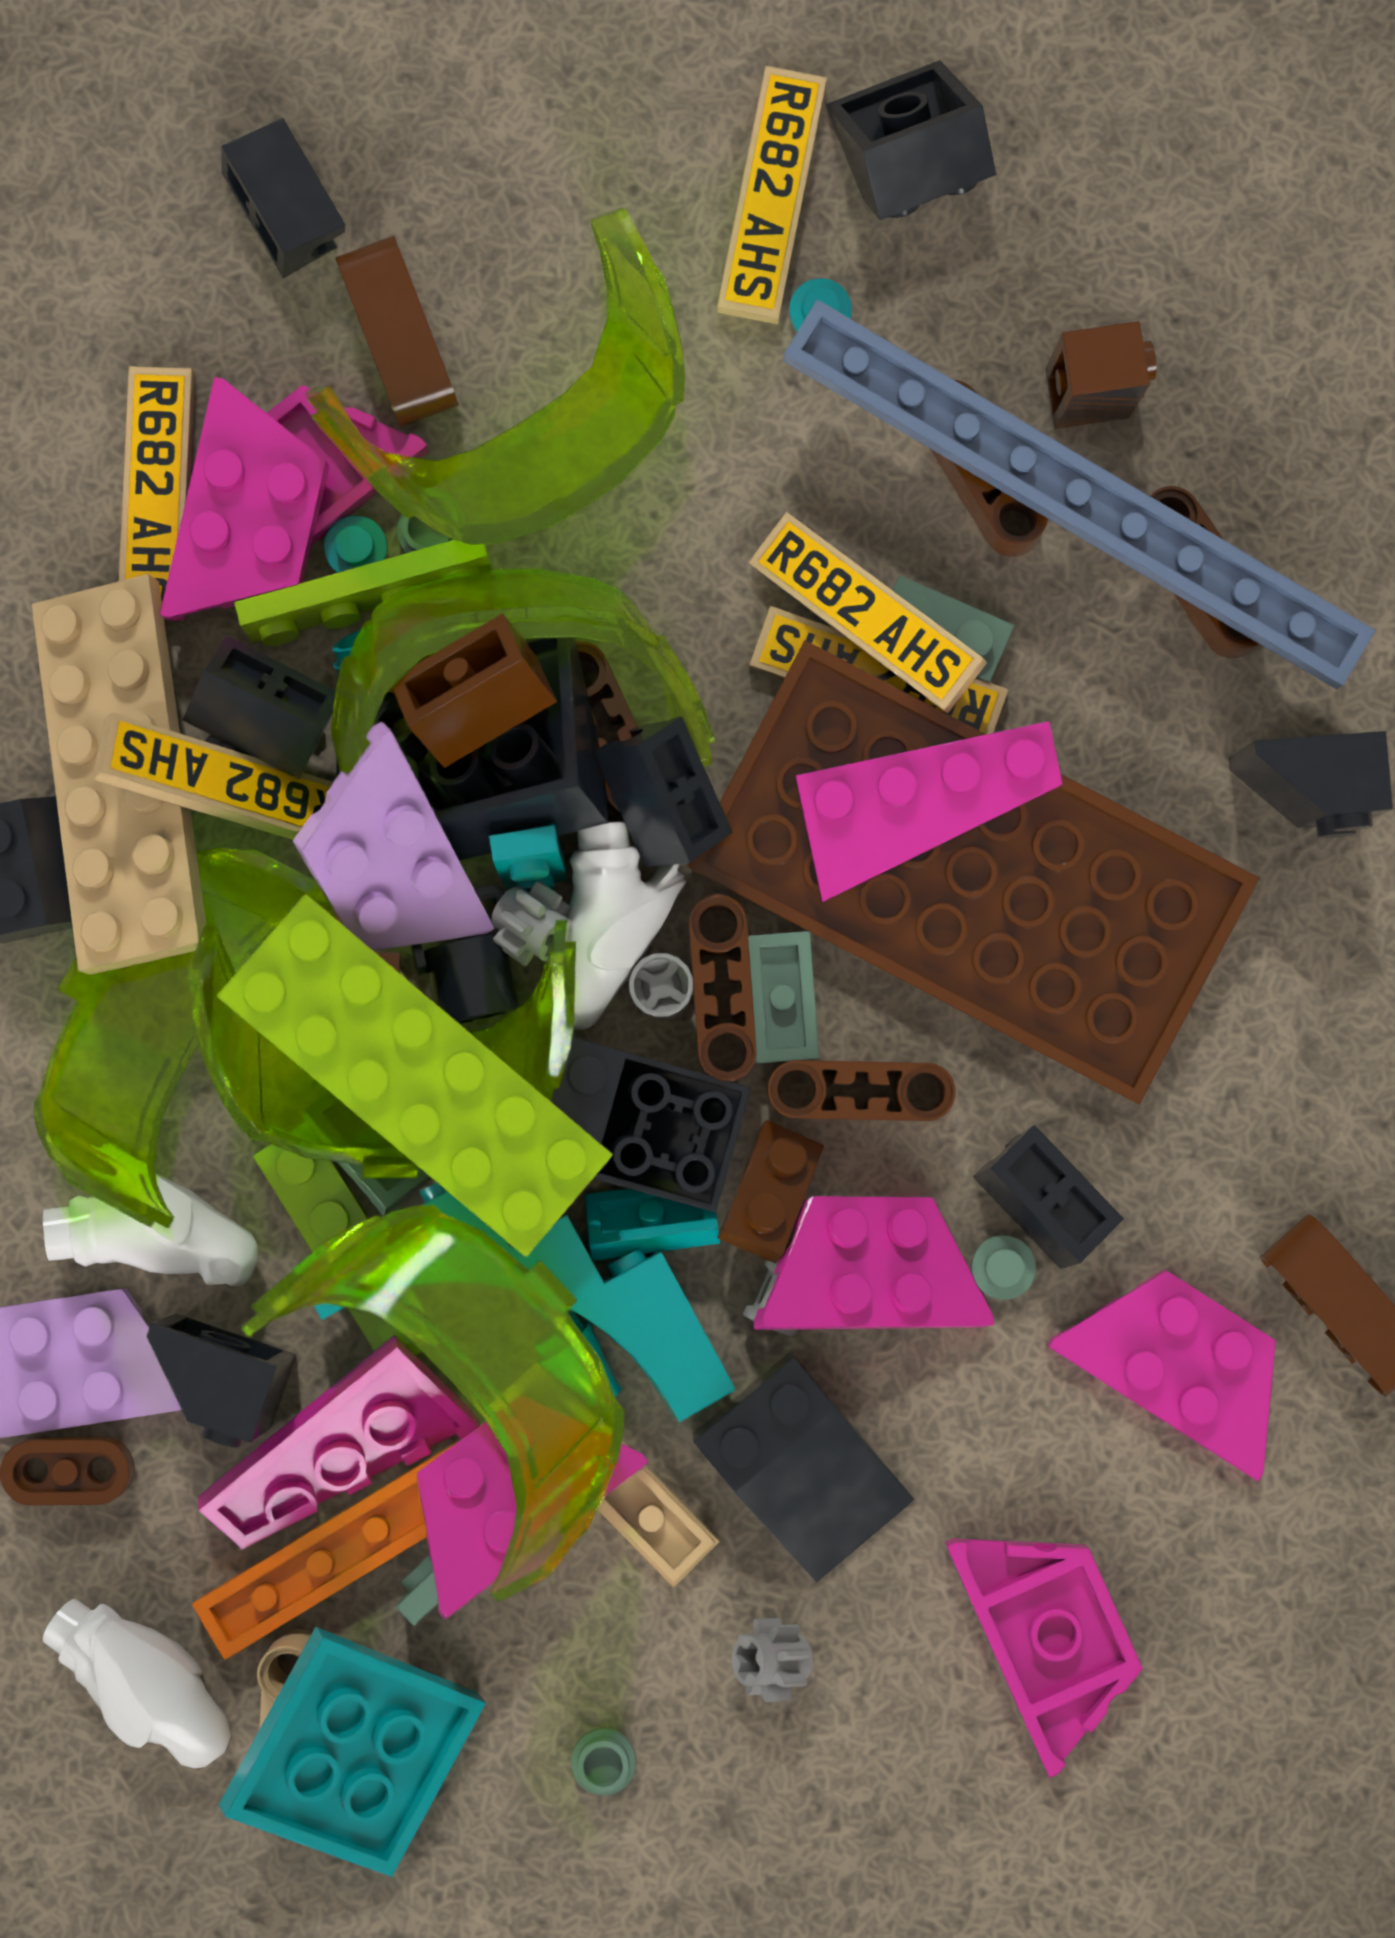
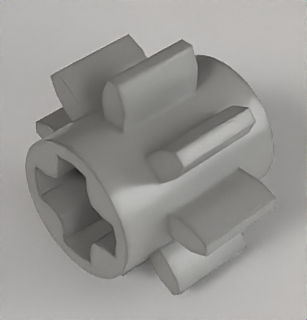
(528, 921)
(772, 1659)

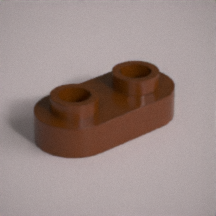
(69, 1471)

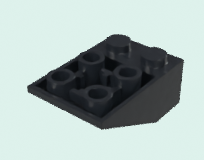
(660, 1121)

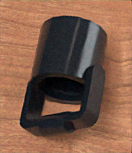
(471, 975)

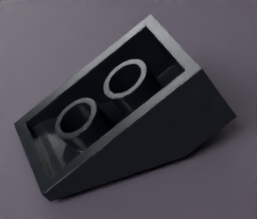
(802, 1467)

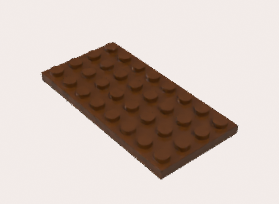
(1042, 923)

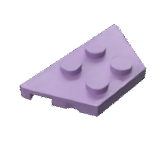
(387, 856)
(78, 1364)

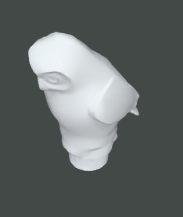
(612, 915)
(196, 1242)
(140, 1682)

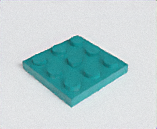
(352, 1753)

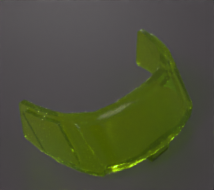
(567, 448)
(537, 605)
(136, 1037)
(290, 1109)
(501, 1343)

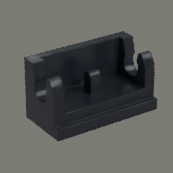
(281, 196)
(261, 706)
(663, 793)
(1048, 1198)

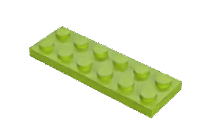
(414, 1075)

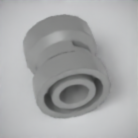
(659, 978)

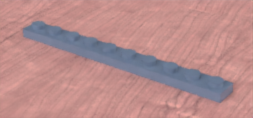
(1078, 495)

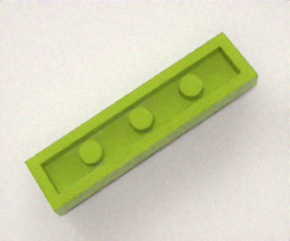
(343, 595)
(321, 1209)

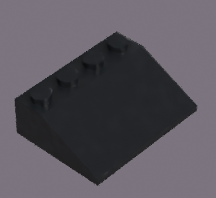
(523, 778)

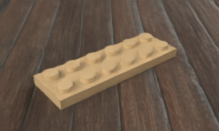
(123, 851)

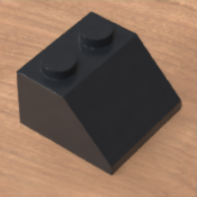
(913, 139)
(1321, 779)
(32, 870)
(221, 1377)

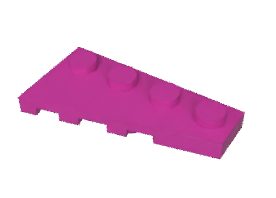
(905, 803)
(360, 1426)

